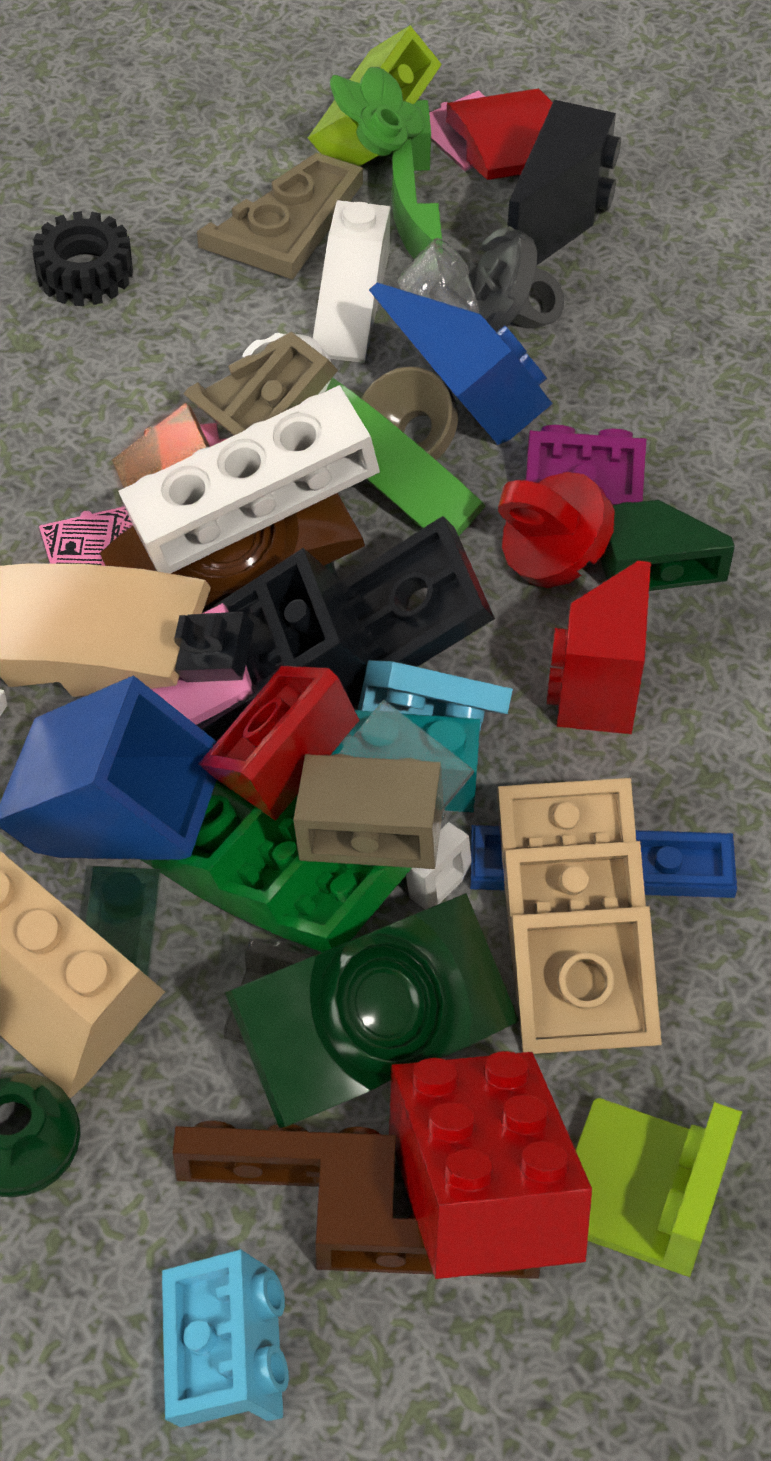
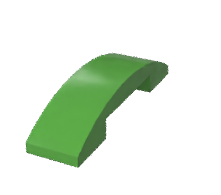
(414, 221)
(411, 475)

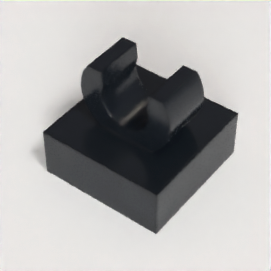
(213, 646)

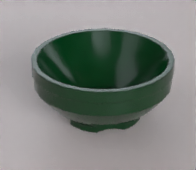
(48, 1142)

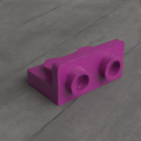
(609, 459)

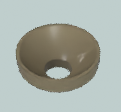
(415, 393)

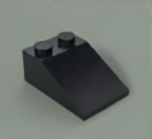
(565, 177)

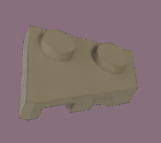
(264, 384)

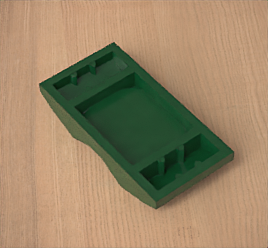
(371, 1003)

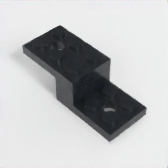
(320, 622)

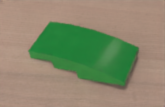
(255, 873)

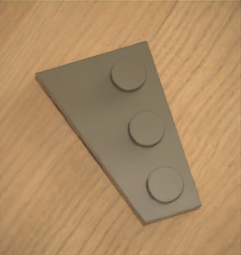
(289, 220)

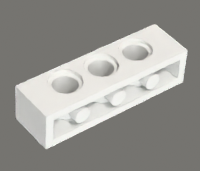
(250, 480)

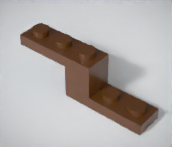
(353, 1183)

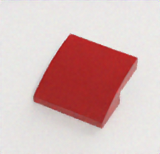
(499, 129)

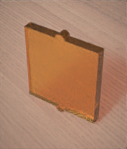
(161, 446)

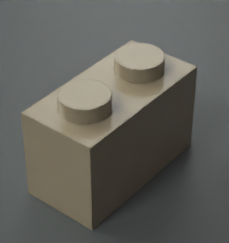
(369, 811)

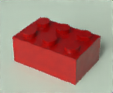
(488, 1165)

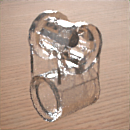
(441, 276)

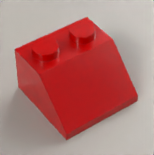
(602, 654)

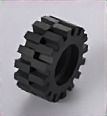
(85, 278)

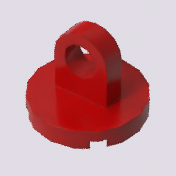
(554, 527)

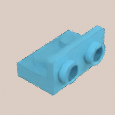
(430, 692)
(222, 1340)

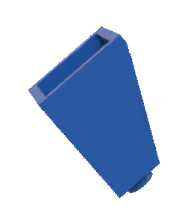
(110, 779)

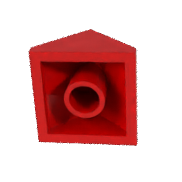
(267, 744)

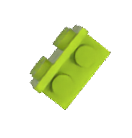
(653, 1181)

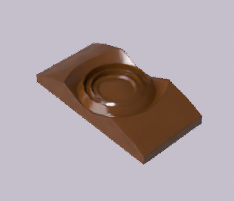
(320, 529)

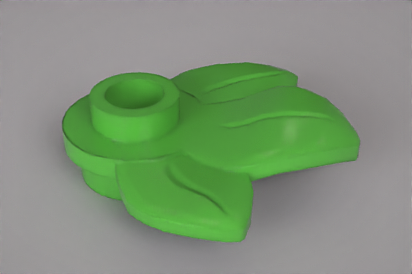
(379, 109)

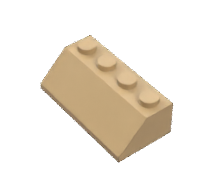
(62, 985)

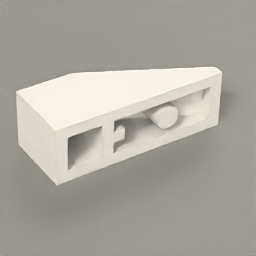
(352, 265)

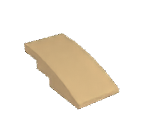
(92, 624)
(578, 916)

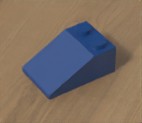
(479, 365)

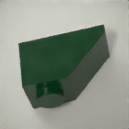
(675, 543)

